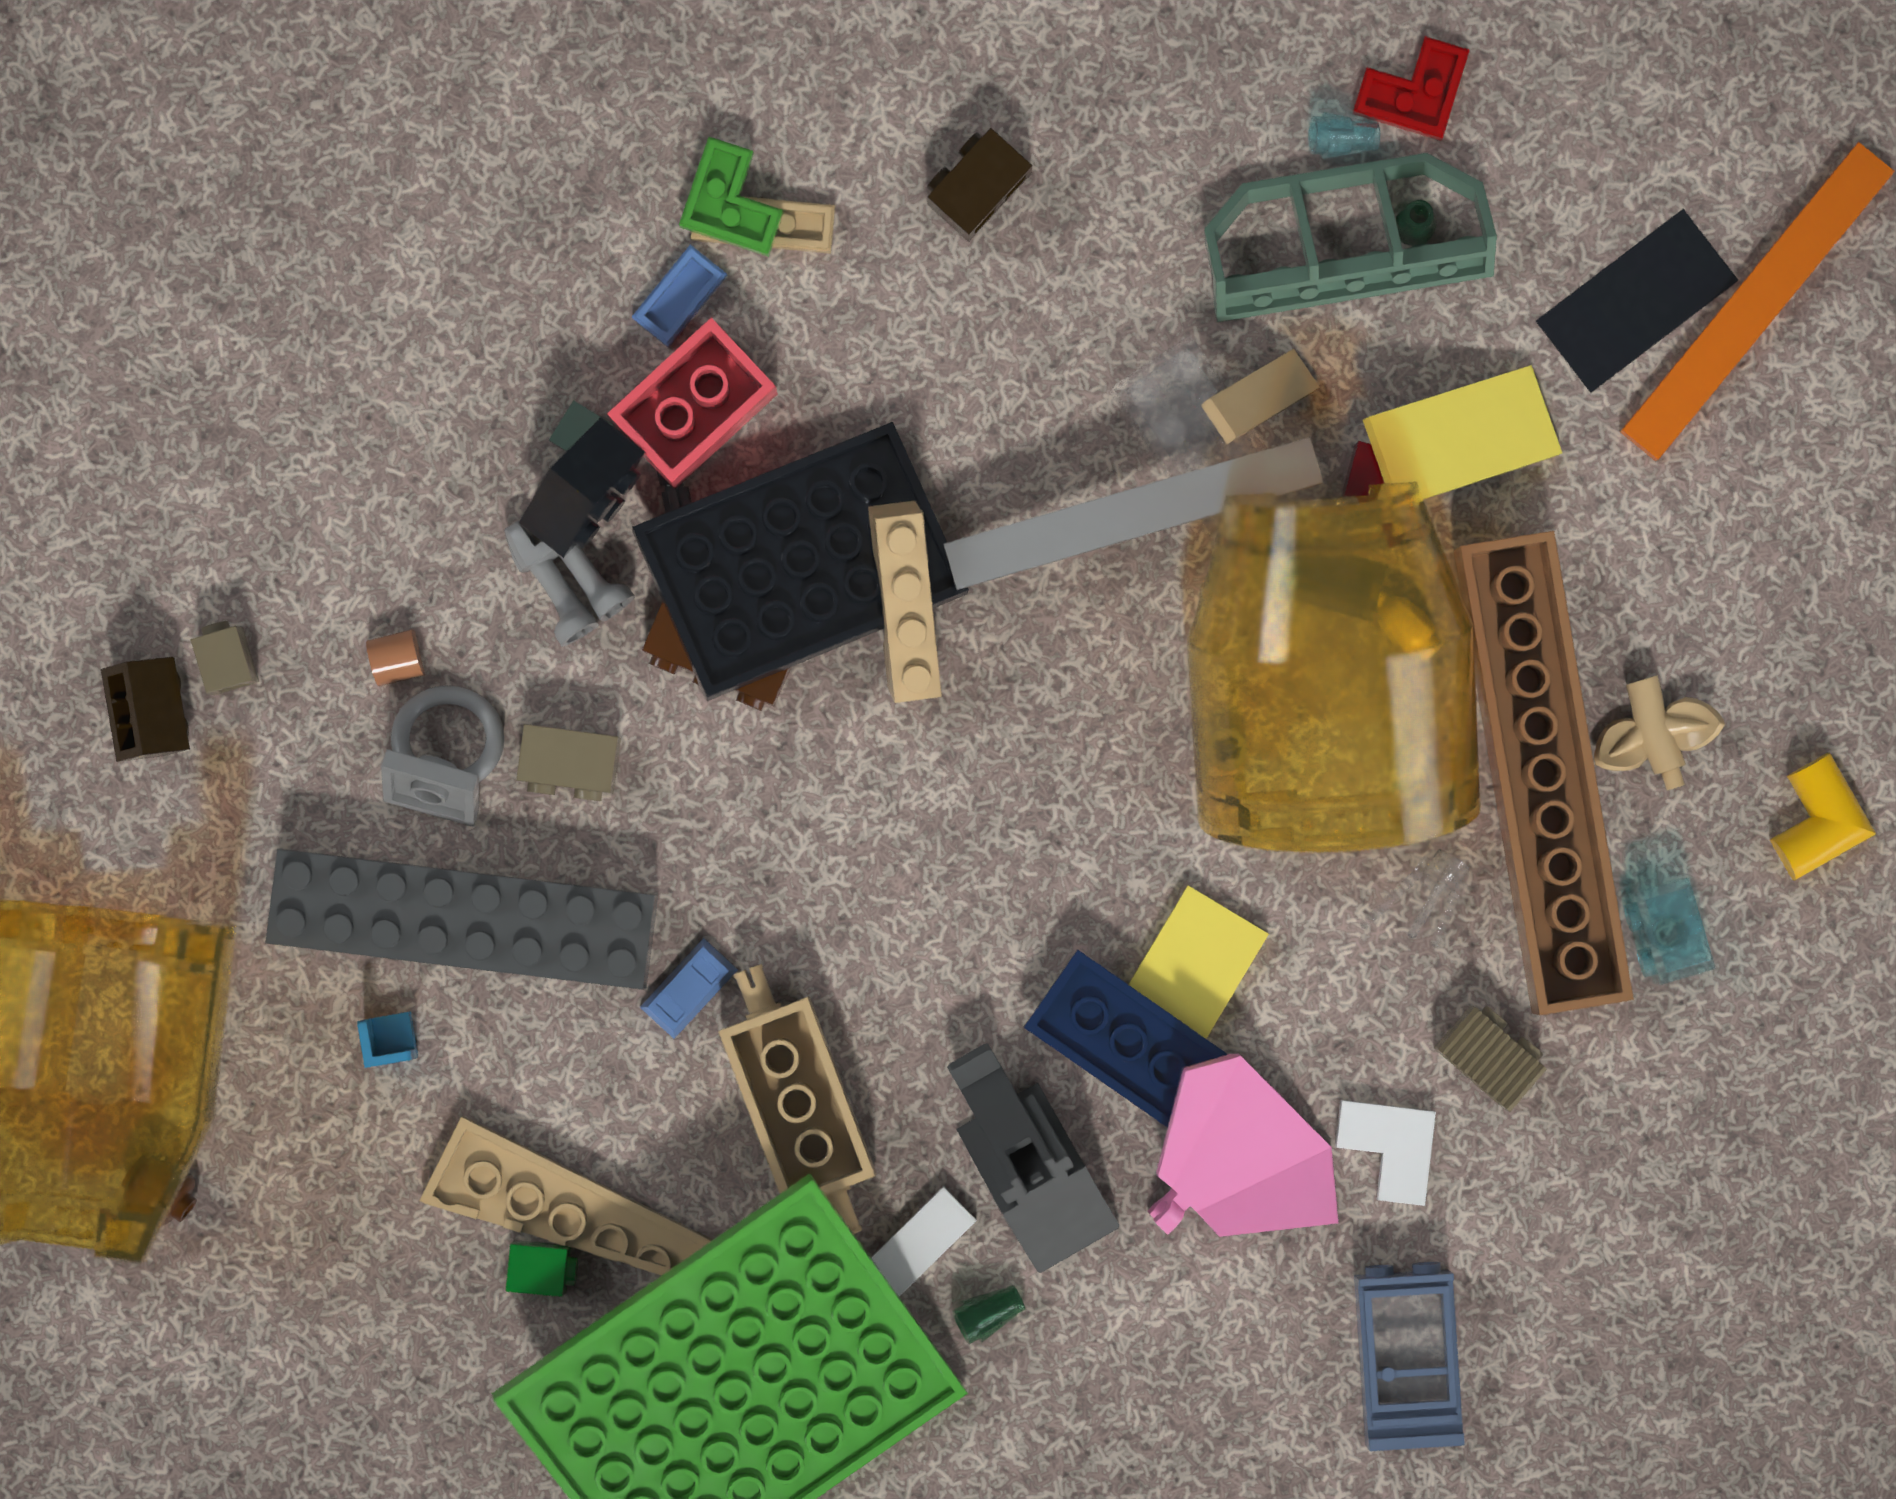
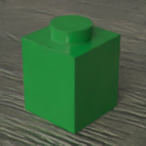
(540, 1268)

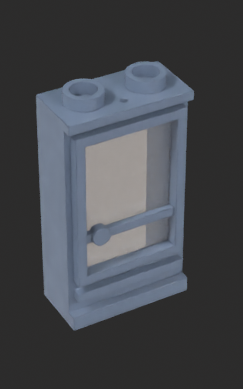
(1408, 1357)

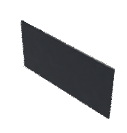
(1637, 300)

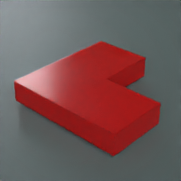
(1418, 103)

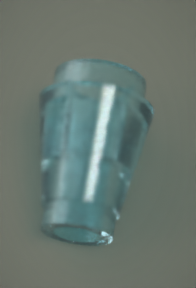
(1341, 135)

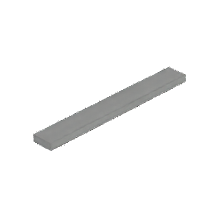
(1130, 513)

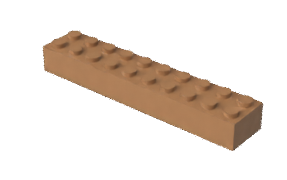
(1543, 774)

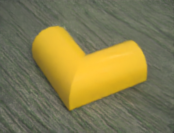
(1834, 819)

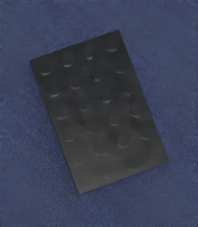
(785, 561)

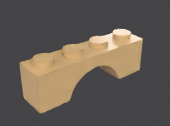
(906, 601)

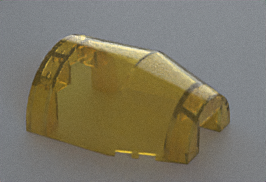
(1332, 677)
(105, 1068)

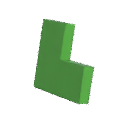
(716, 204)

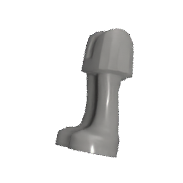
(574, 617)

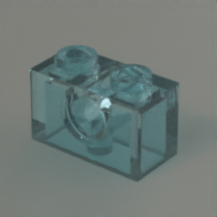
(1689, 951)

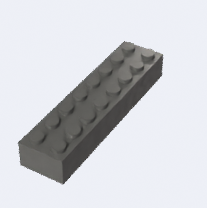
(461, 919)

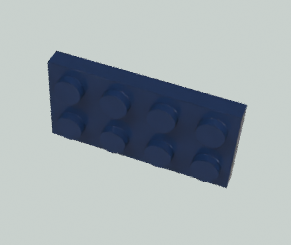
(1118, 1035)

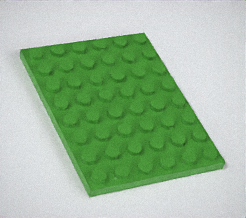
(738, 1371)

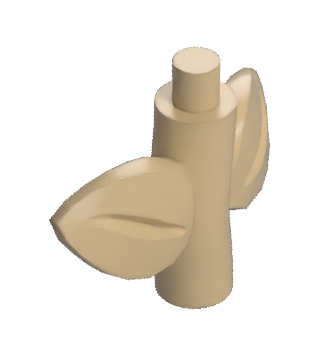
(1657, 733)

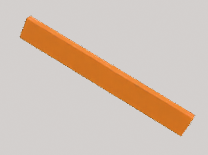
(1757, 301)

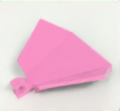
(1242, 1155)

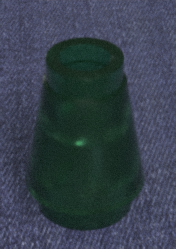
(1410, 231)
(987, 1313)

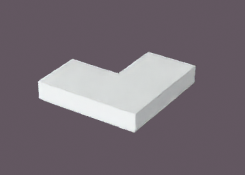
(1402, 1138)

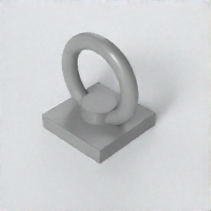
(431, 782)

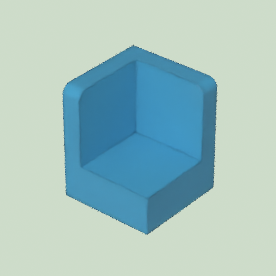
(387, 1039)

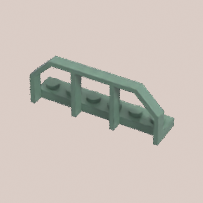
(1353, 277)

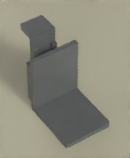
(1029, 1163)

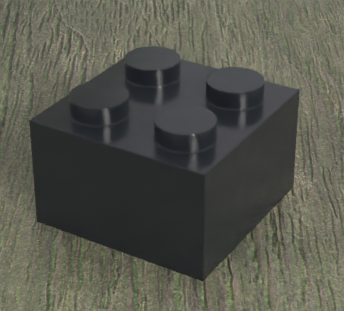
(583, 488)

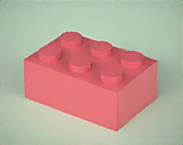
(693, 403)

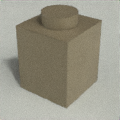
(224, 658)

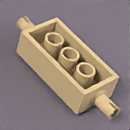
(796, 1095)

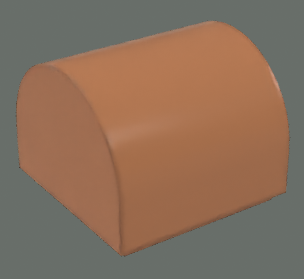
(395, 658)

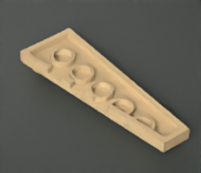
(532, 1194)

